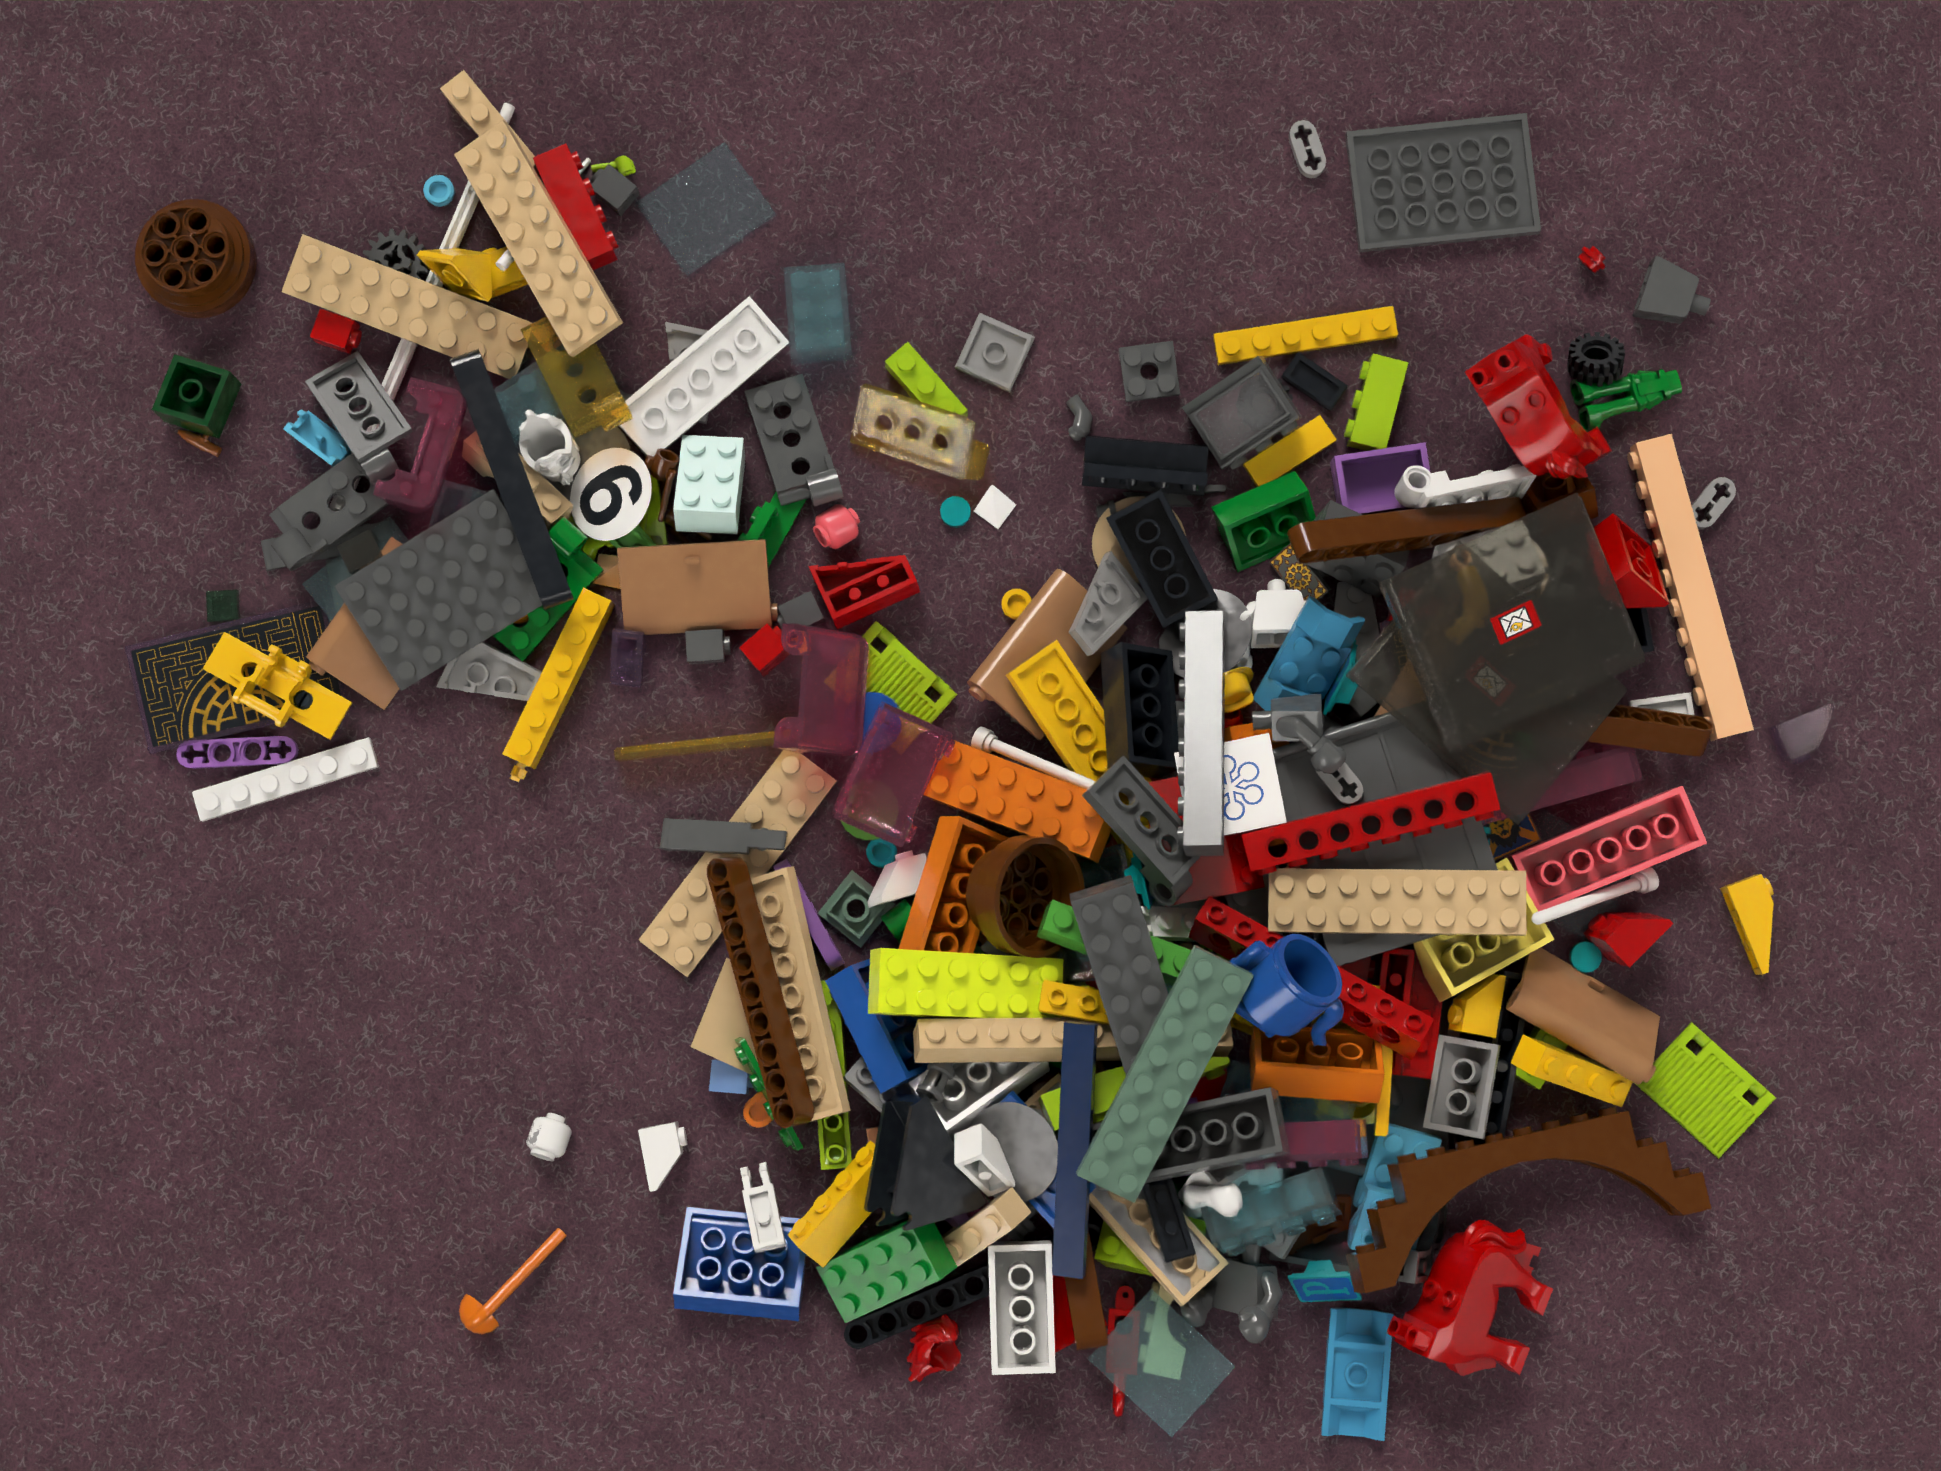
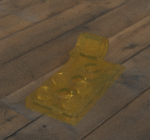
(609, 405)
(961, 458)

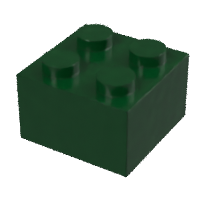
(196, 396)

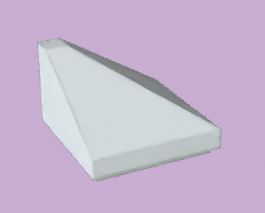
(994, 507)

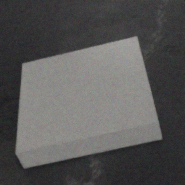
(994, 352)

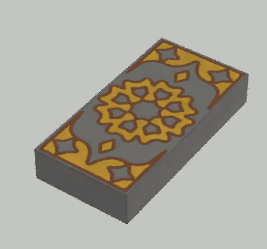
(1299, 575)

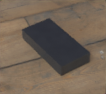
(1314, 381)

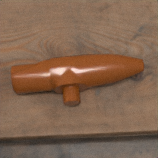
(200, 442)

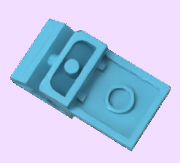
(1376, 1179)

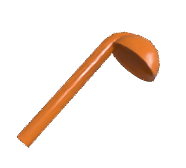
(479, 1317)

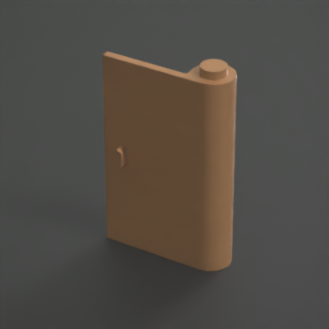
(696, 587)
(1041, 622)
(351, 658)
(1587, 1015)

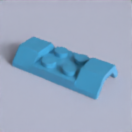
(1309, 654)
(1356, 1373)

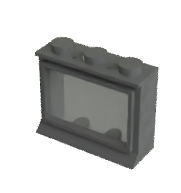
(1243, 413)

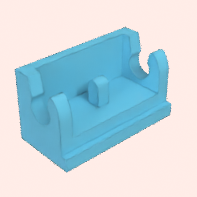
(318, 437)

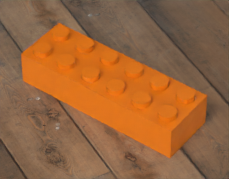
(1018, 800)
(940, 910)

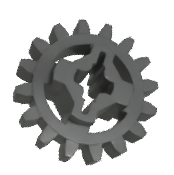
(398, 248)

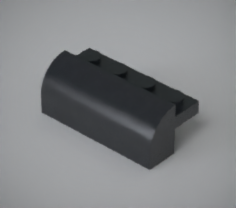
(1145, 465)

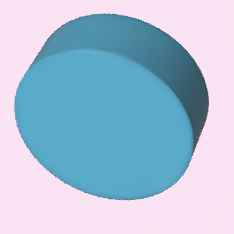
(439, 190)

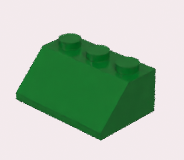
(1259, 519)

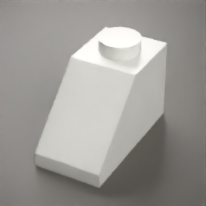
(898, 879)
(661, 1150)
(982, 1160)

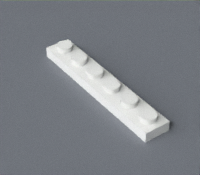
(285, 779)

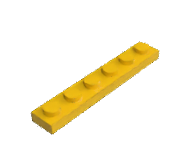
(1305, 335)

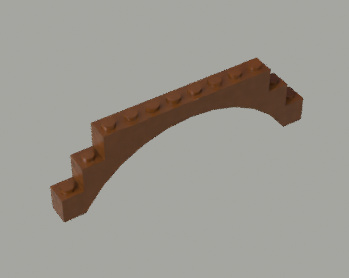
(1431, 1181)

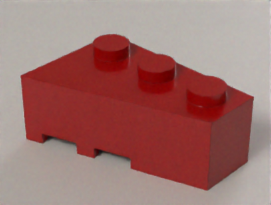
(864, 587)

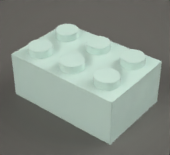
(709, 484)

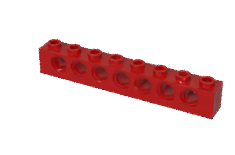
(1478, 786)
(1364, 1005)

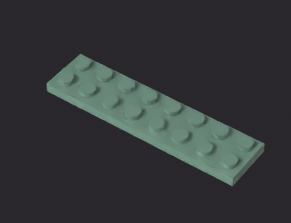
(1164, 1073)

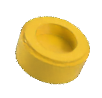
(1015, 602)

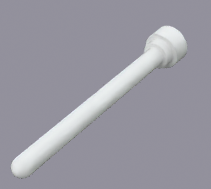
(988, 742)
(1642, 881)

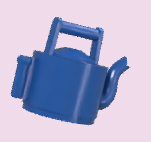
(1291, 987)

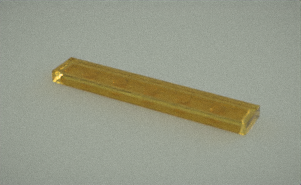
(694, 746)

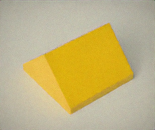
(461, 271)

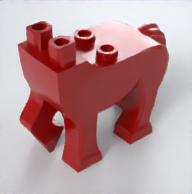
(1533, 411)
(1462, 1300)

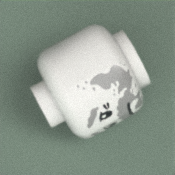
(548, 1137)

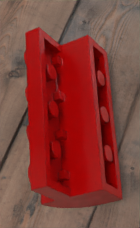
(1405, 980)

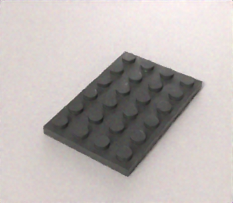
(1442, 182)
(443, 590)

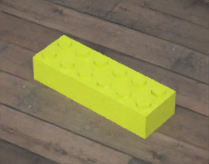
(958, 984)

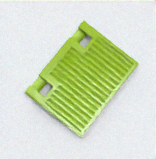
(904, 676)
(1705, 1091)

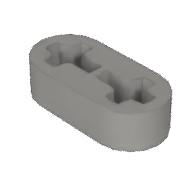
(1314, 147)
(1716, 507)
(1336, 788)

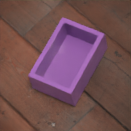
(1368, 478)

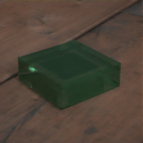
(222, 605)

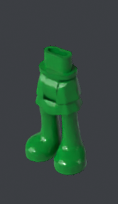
(1641, 390)

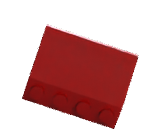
(1212, 874)

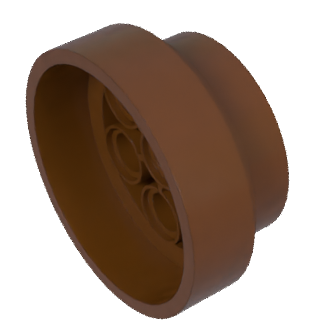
(231, 268)
(1014, 887)

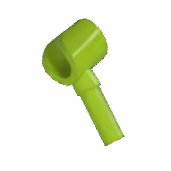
(622, 163)

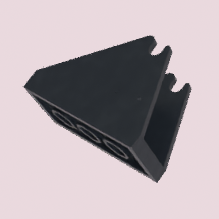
(915, 1167)

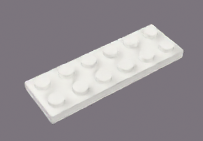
(702, 377)

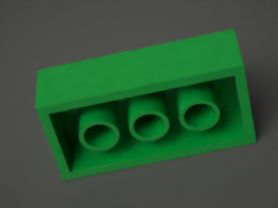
(886, 1269)

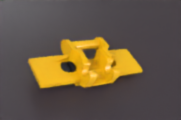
(282, 676)

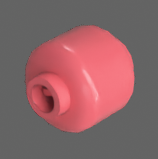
(836, 526)

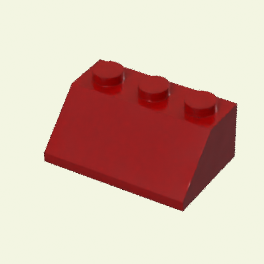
(1631, 564)

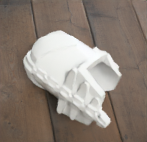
(549, 447)

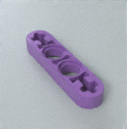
(238, 756)
(816, 929)

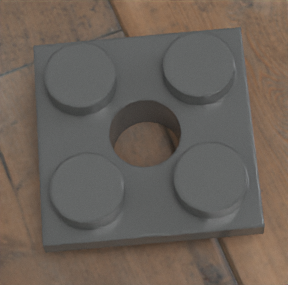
(1159, 355)

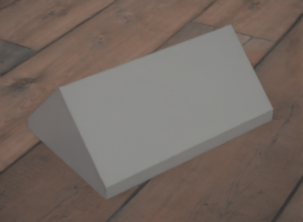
(1461, 1086)

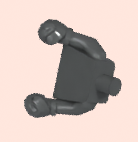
(1302, 720)
(1241, 1288)

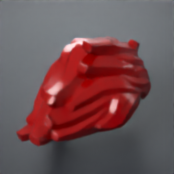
(934, 1348)

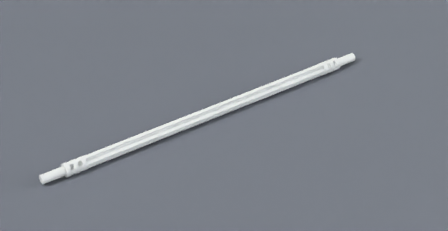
(407, 348)

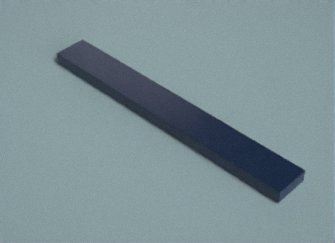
(1073, 1142)

